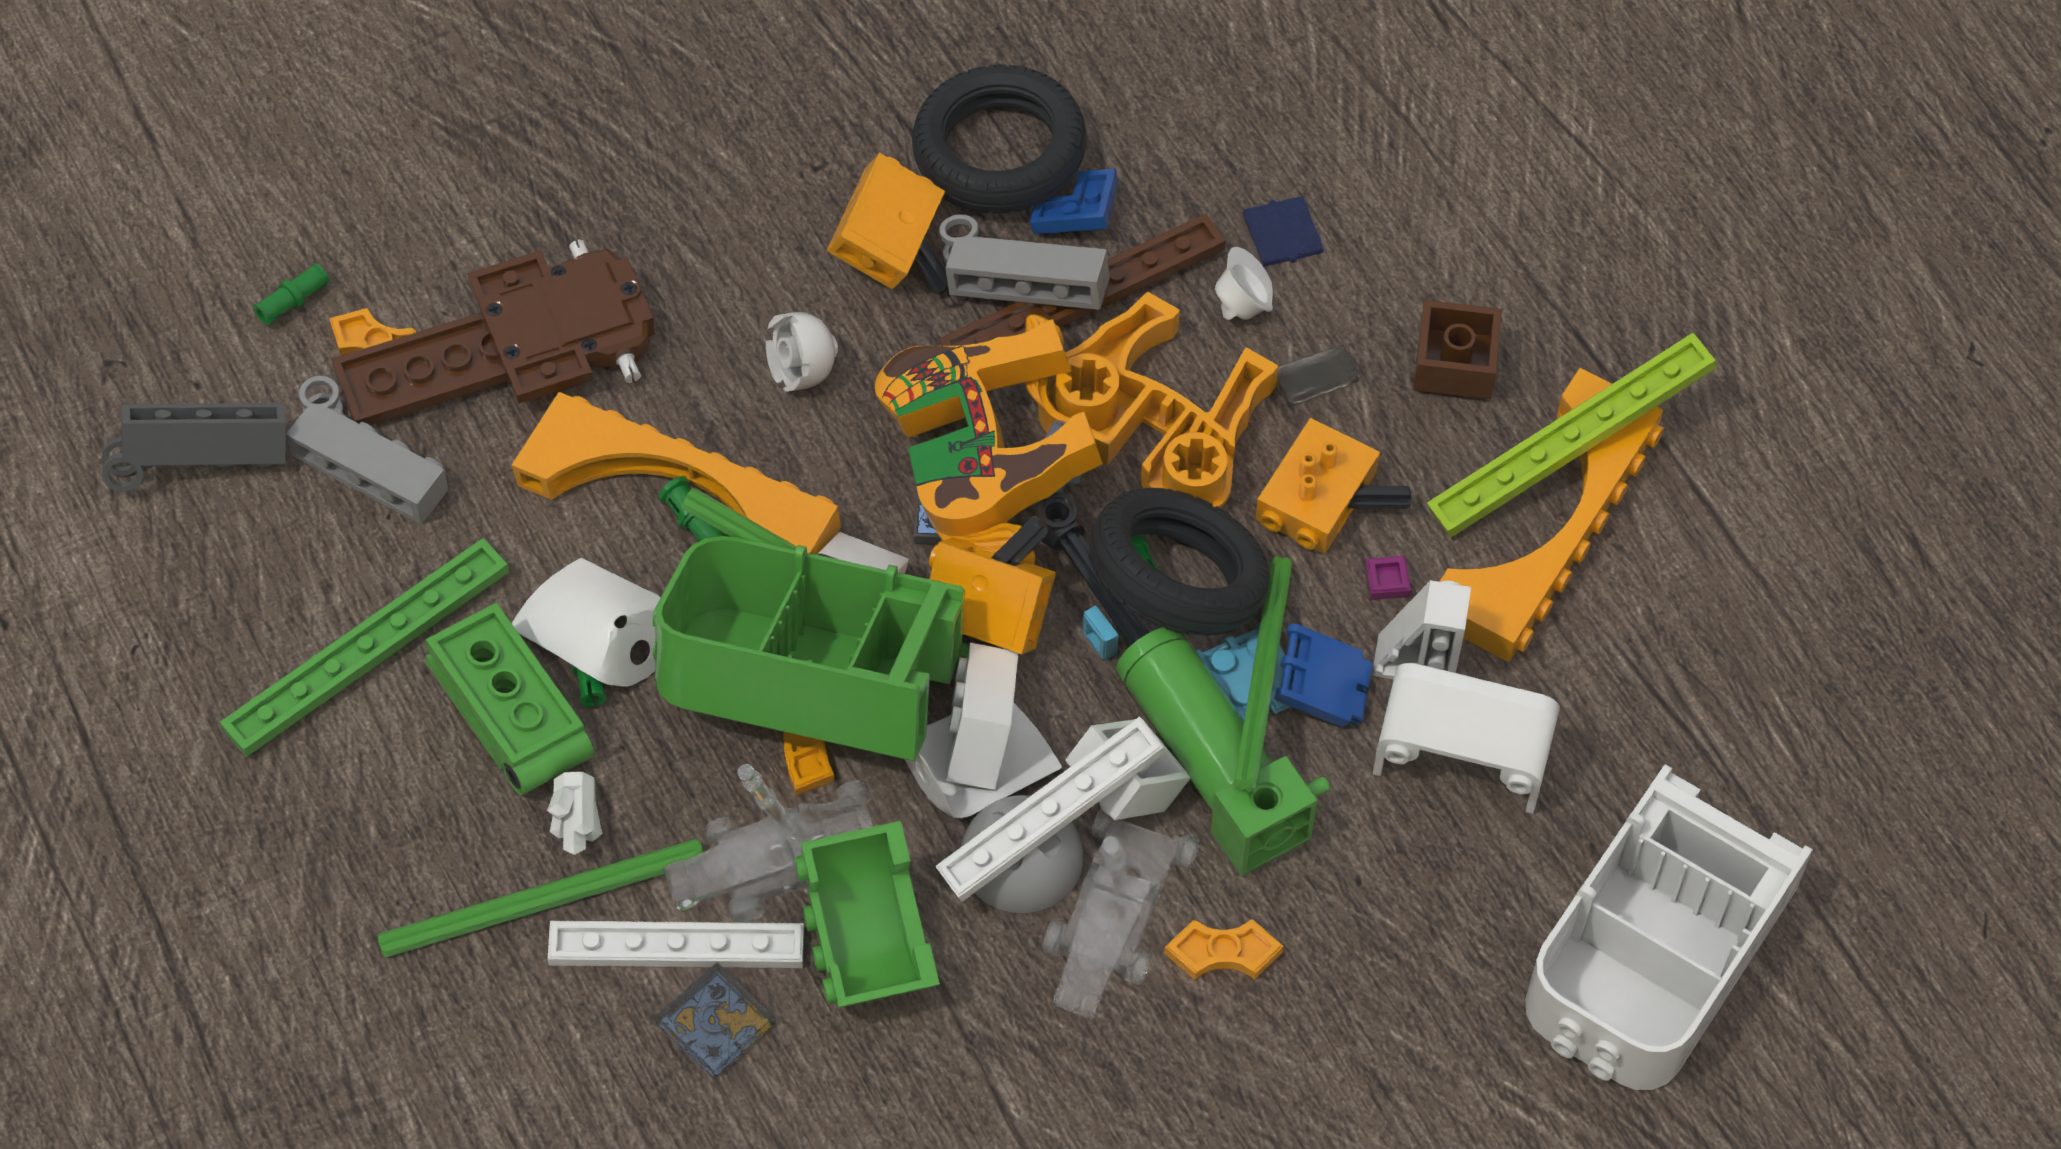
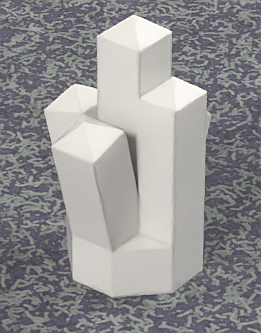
(574, 811)

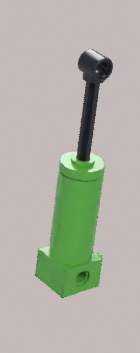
(1196, 720)

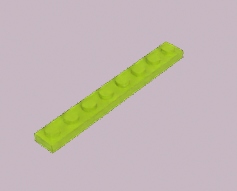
(1571, 435)

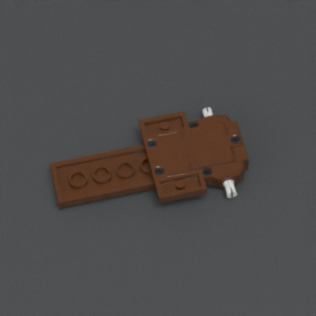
(533, 329)

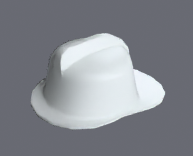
(1244, 286)

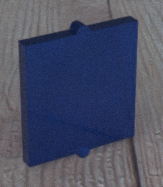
(1283, 231)

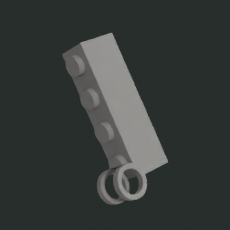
(1023, 269)
(363, 457)

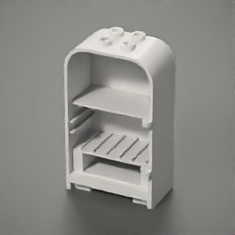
(1659, 935)

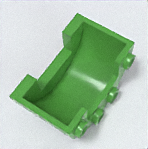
(864, 916)

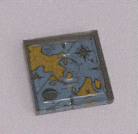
(715, 1020)

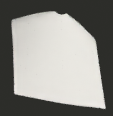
(576, 619)
(1024, 762)

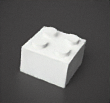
(1144, 793)

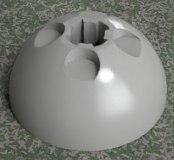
(1040, 876)

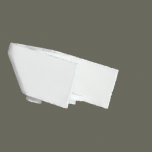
(1469, 723)

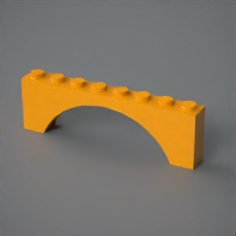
(588, 443)
(1516, 594)

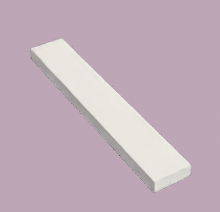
(1050, 809)
(676, 944)

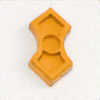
(360, 330)
(1206, 949)

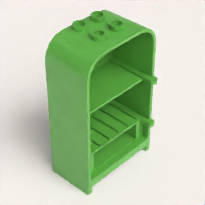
(806, 643)

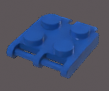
(1325, 677)

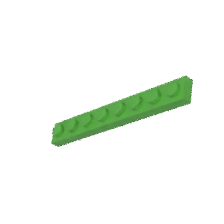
(364, 647)

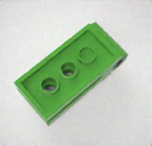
(508, 699)

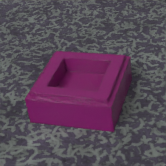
(1387, 577)

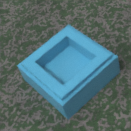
(1100, 633)

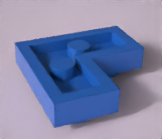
(1084, 210)

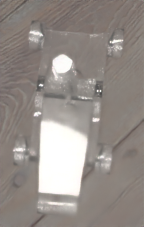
(760, 857)
(1114, 911)

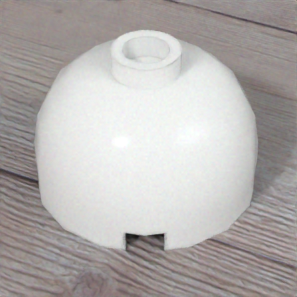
(800, 350)

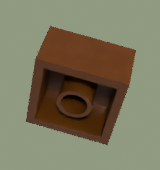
(1457, 349)

